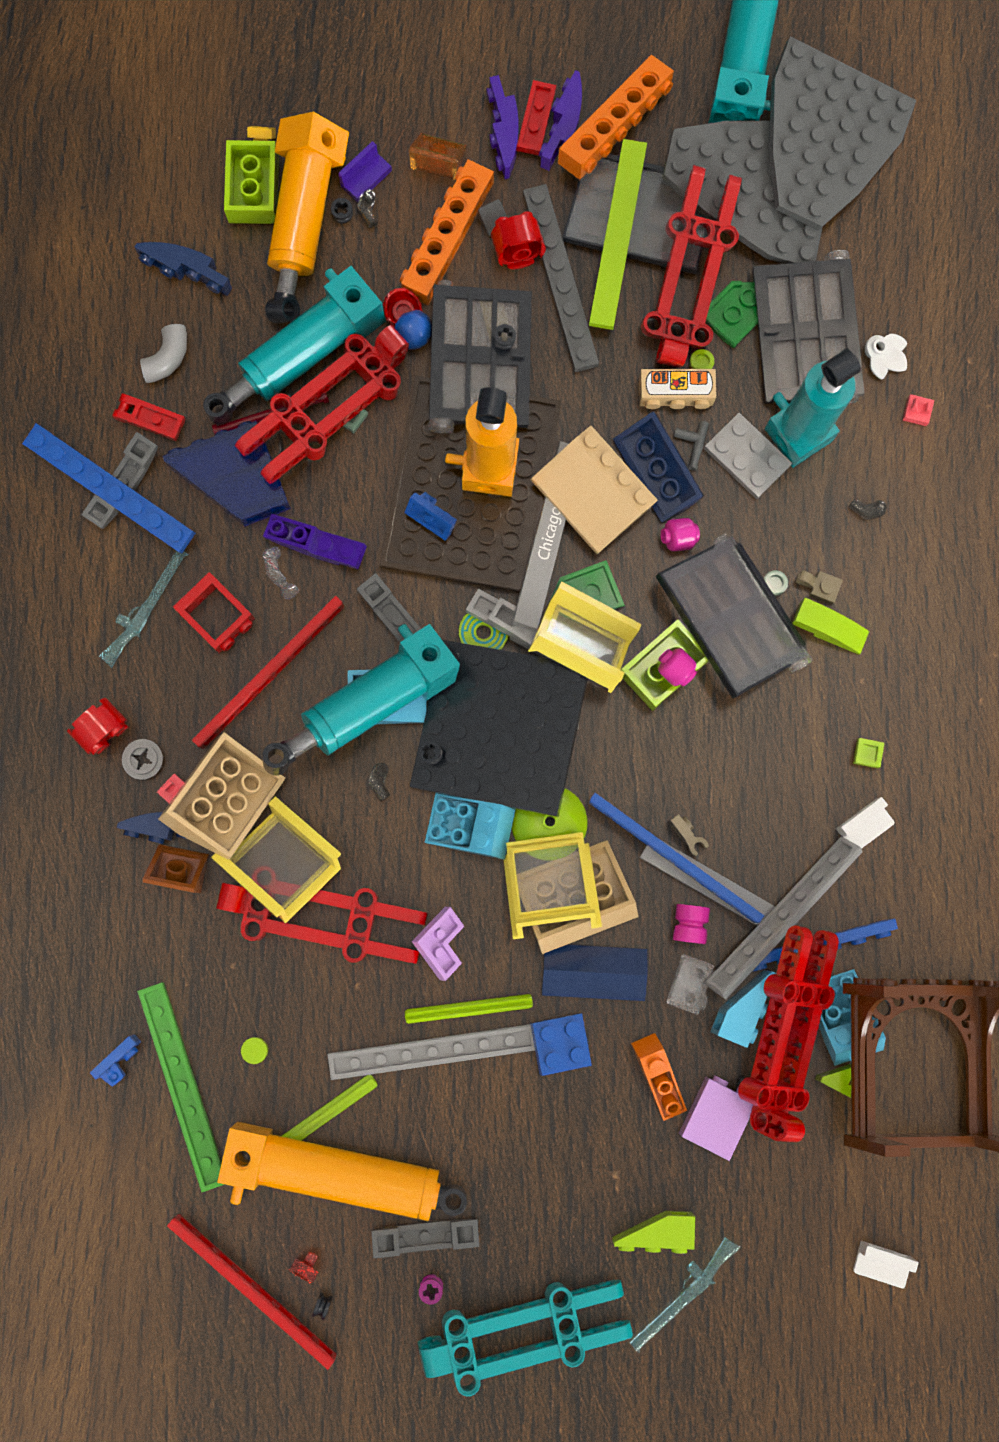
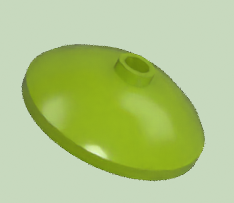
(532, 825)

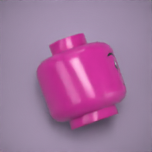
(680, 534)
(677, 667)

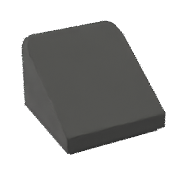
(489, 214)

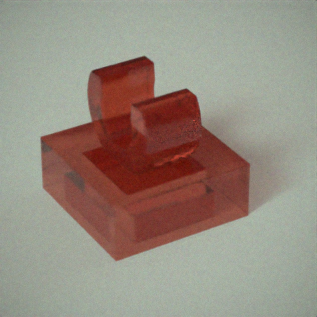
(304, 1269)

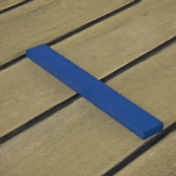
(676, 859)

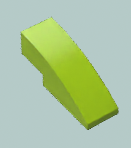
(830, 626)

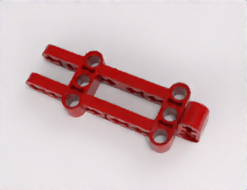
(674, 349)
(386, 355)
(239, 900)
(795, 995)

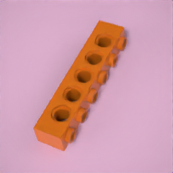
(615, 117)
(470, 176)

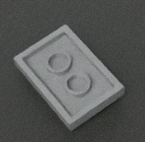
(747, 456)

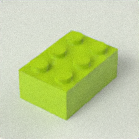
(251, 181)
(643, 671)

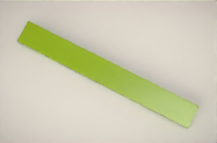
(618, 234)

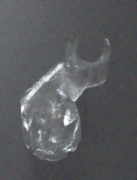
(271, 565)

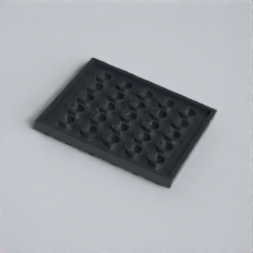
(503, 730)

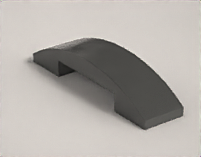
(130, 471)
(386, 606)
(425, 1236)

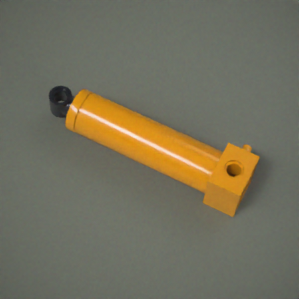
(332, 1174)

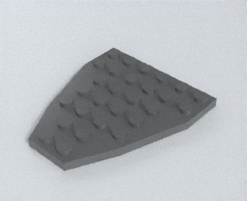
(828, 132)
(740, 151)

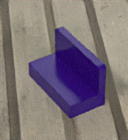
(364, 172)

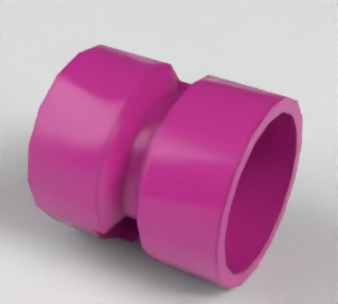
(691, 923)

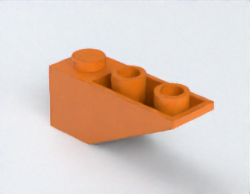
(659, 1076)

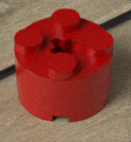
(517, 240)
(97, 727)

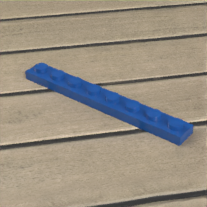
(109, 488)

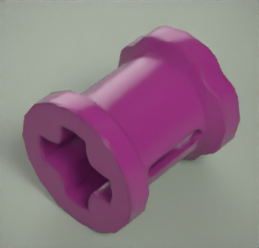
(425, 1294)

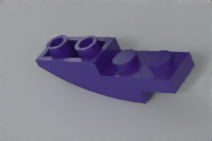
(565, 119)
(505, 126)
(314, 542)

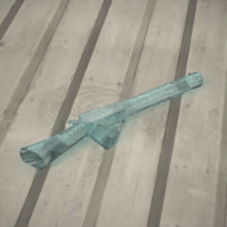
(136, 625)
(702, 1281)

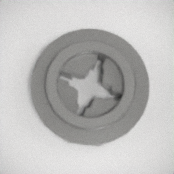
(131, 764)

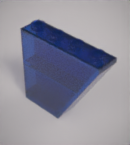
(229, 477)

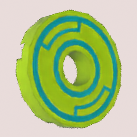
(468, 634)

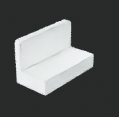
(866, 823)
(884, 1264)

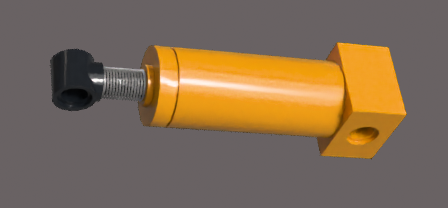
(310, 151)
(490, 445)

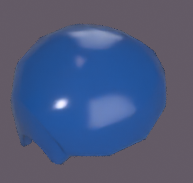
(415, 328)

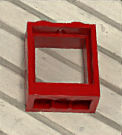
(197, 596)

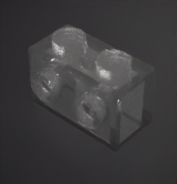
(689, 984)

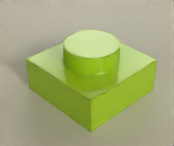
(868, 753)

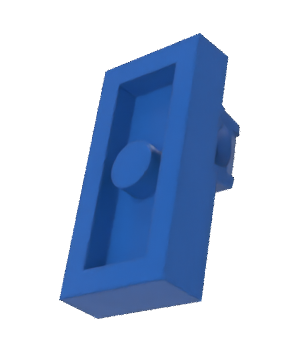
(424, 511)
(109, 1068)

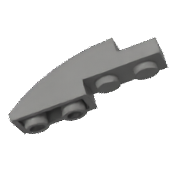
(500, 616)

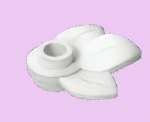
(890, 354)

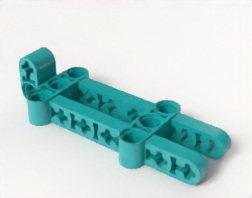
(438, 1354)

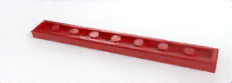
(268, 673)
(252, 1291)

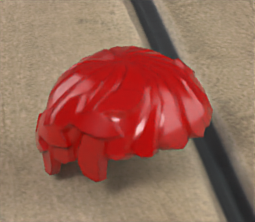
(399, 302)

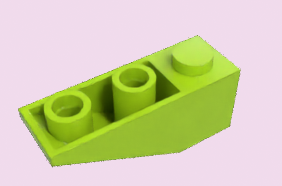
(666, 1230)

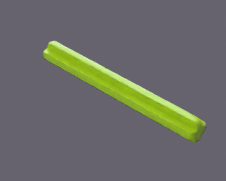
(468, 1008)
(332, 1108)

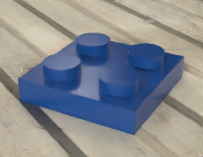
(560, 1044)

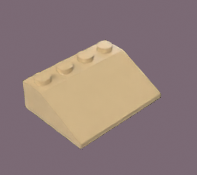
(594, 489)
(221, 797)
(614, 902)

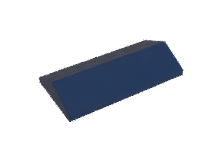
(658, 466)
(595, 972)

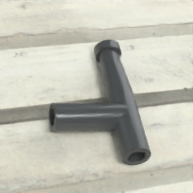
(698, 439)

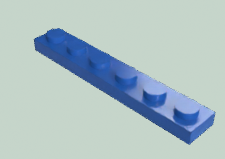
(854, 935)

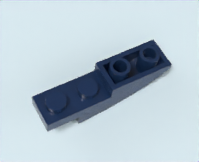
(180, 261)
(148, 825)

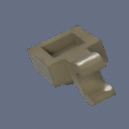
(823, 586)
(683, 828)

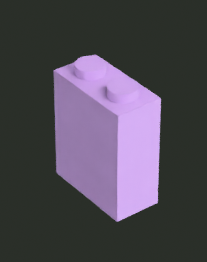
(716, 1118)

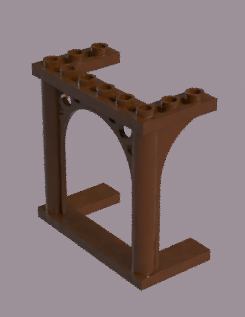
(980, 1009)

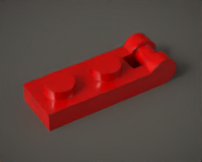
(149, 417)

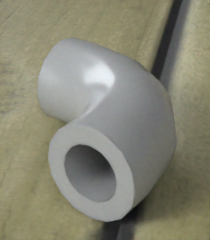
(169, 356)

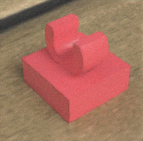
(918, 410)
(171, 787)

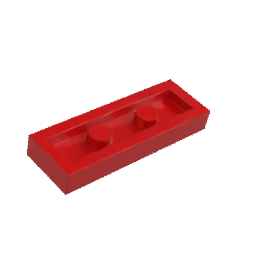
(536, 117)

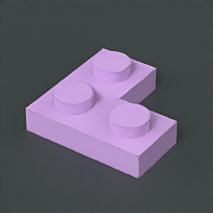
(434, 940)

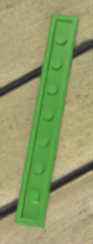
(182, 1085)

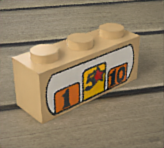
(677, 388)

